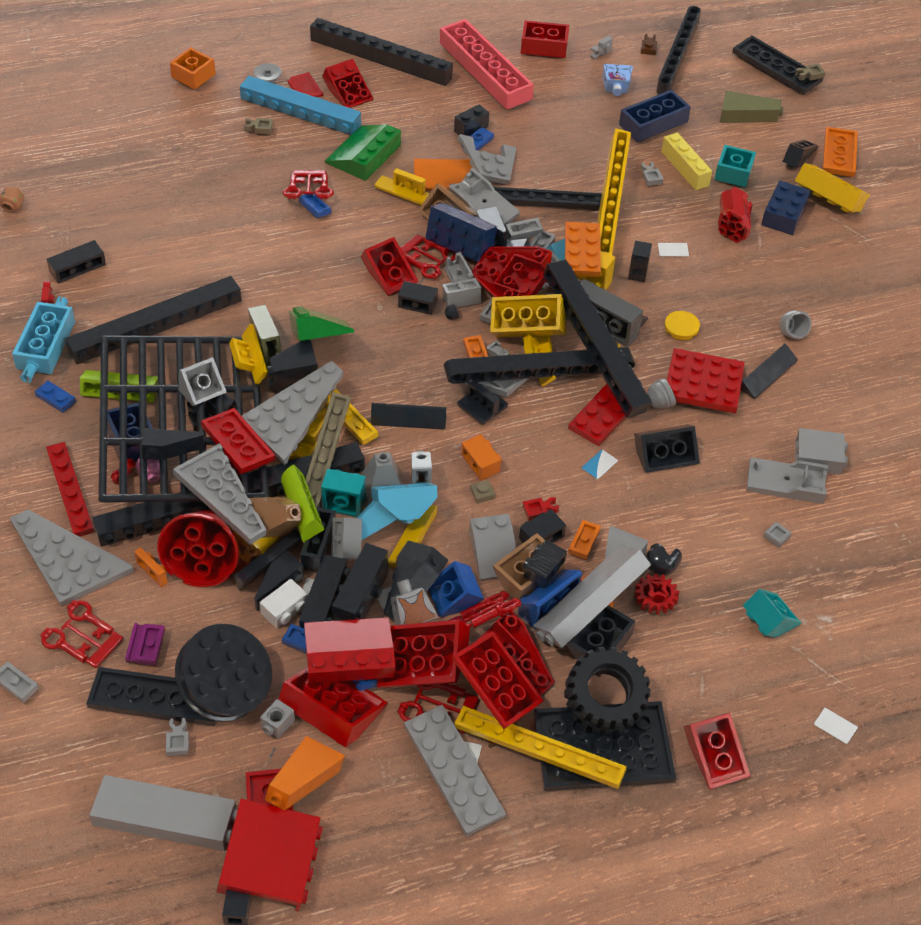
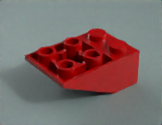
(347, 84)

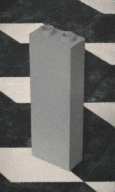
(591, 596)
(164, 813)

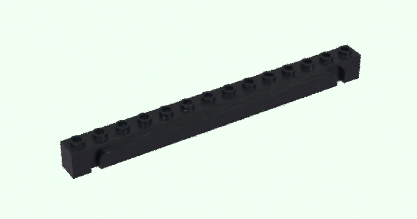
(153, 516)

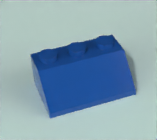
(544, 599)

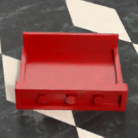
(270, 853)

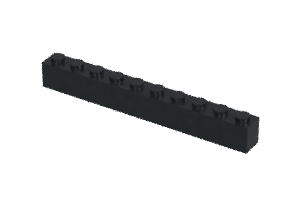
(381, 51)
(156, 318)
(597, 339)

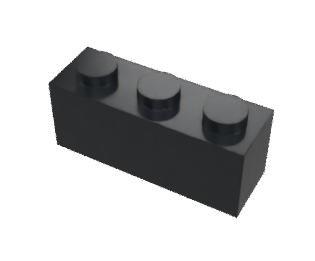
(76, 261)
(319, 544)

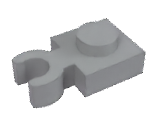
(604, 47)
(650, 175)
(178, 740)

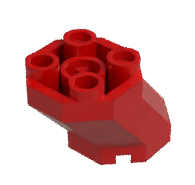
(734, 215)

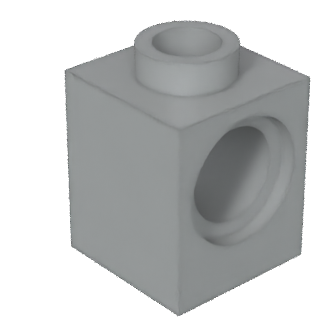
(279, 711)

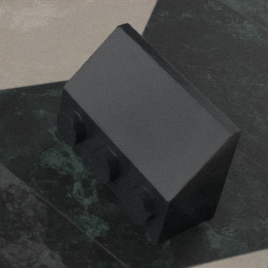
(667, 448)
(606, 630)

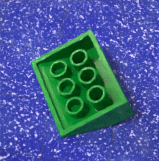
(366, 150)
(311, 324)

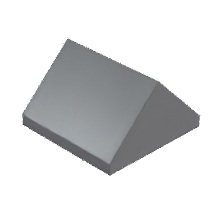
(201, 382)

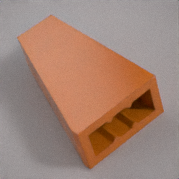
(303, 773)

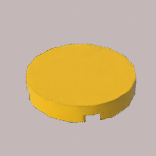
(682, 325)

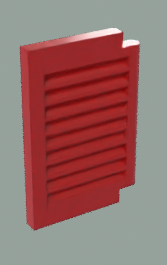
(305, 84)

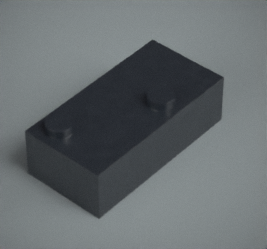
(362, 584)

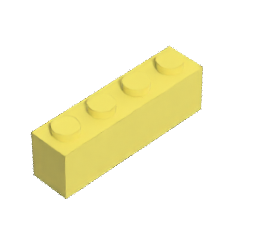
(686, 161)

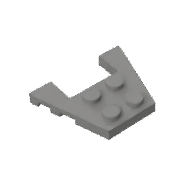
(491, 166)
(502, 387)

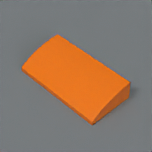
(441, 171)

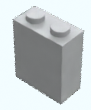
(822, 448)

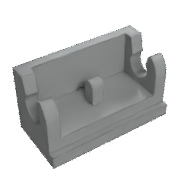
(457, 269)
(462, 293)
(346, 537)

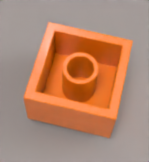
(192, 68)

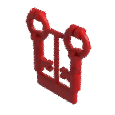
(324, 189)
(416, 240)
(494, 604)
(103, 650)
(470, 701)

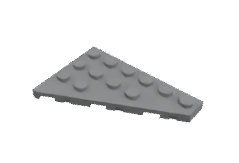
(287, 415)
(66, 560)

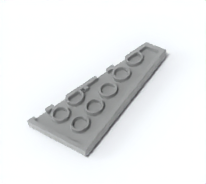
(221, 490)

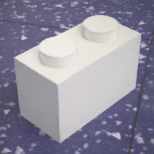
(283, 603)

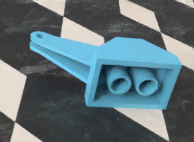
(396, 502)

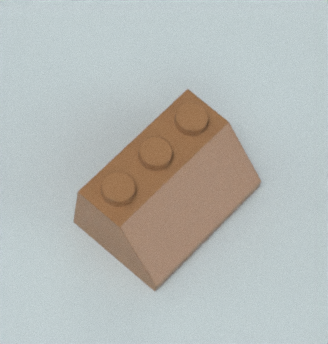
(442, 194)
(511, 571)

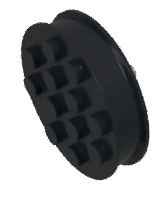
(223, 672)

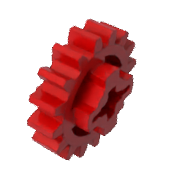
(656, 594)

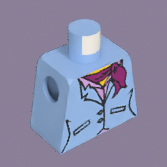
(617, 78)

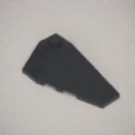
(418, 564)

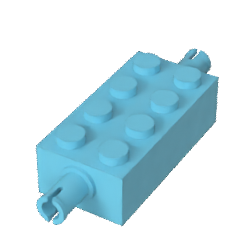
(43, 338)

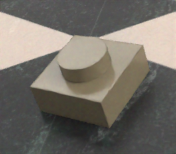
(482, 491)

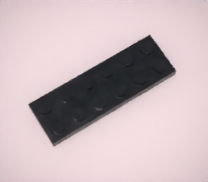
(774, 63)
(141, 695)

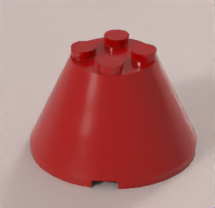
(198, 549)

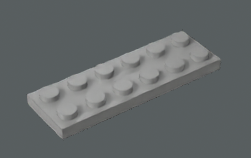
(454, 770)

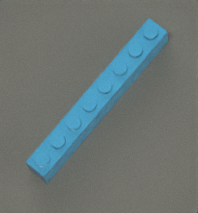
(300, 105)

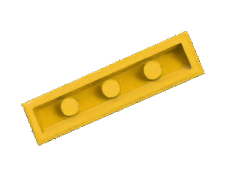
(414, 532)

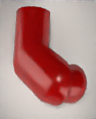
(115, 474)

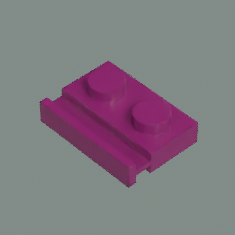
(145, 644)

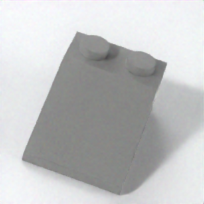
(491, 541)

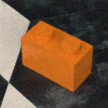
(481, 457)

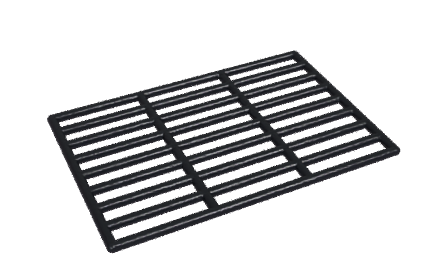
(161, 389)

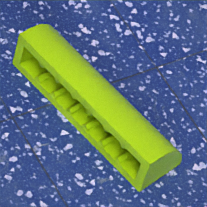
(91, 384)
(298, 491)

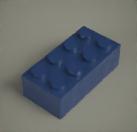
(654, 115)
(460, 231)

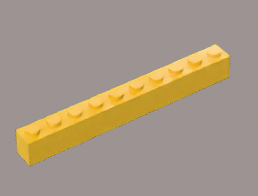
(613, 189)

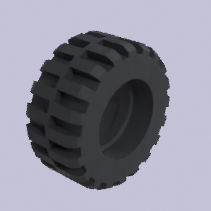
(626, 672)

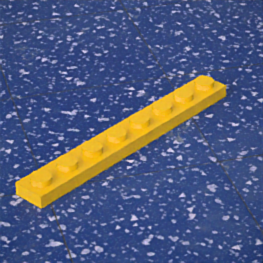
(541, 747)

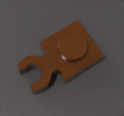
(649, 45)
(246, 558)

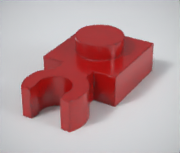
(47, 296)
(537, 506)

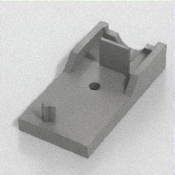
(476, 189)
(804, 483)

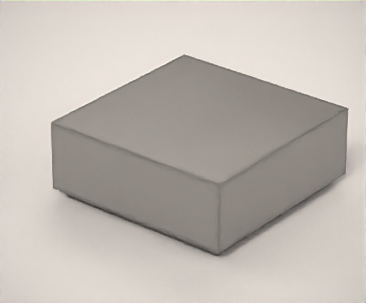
(777, 534)

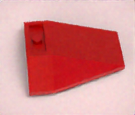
(512, 270)
(521, 647)

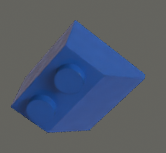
(455, 589)

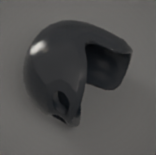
(661, 561)

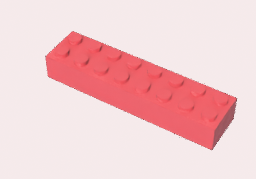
(486, 64)

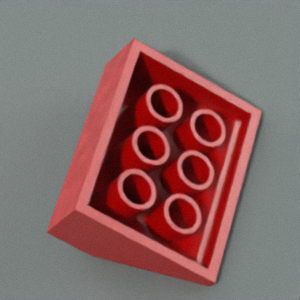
(349, 650)
(425, 653)
(497, 680)
(332, 706)

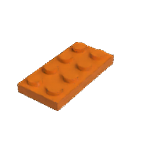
(840, 151)
(583, 248)

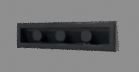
(768, 371)
(408, 416)
(262, 563)

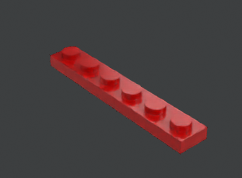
(69, 489)

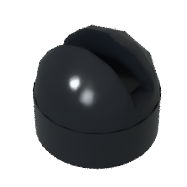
(451, 312)

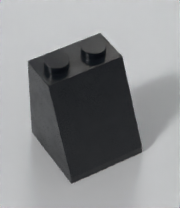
(291, 365)

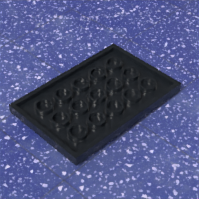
(640, 748)

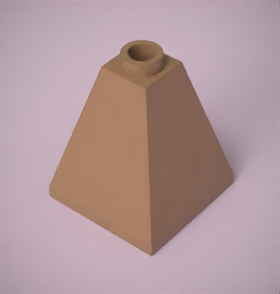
(278, 515)

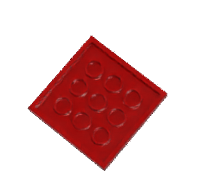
(705, 380)

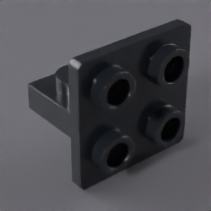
(481, 403)

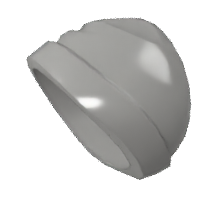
(795, 324)
(661, 394)

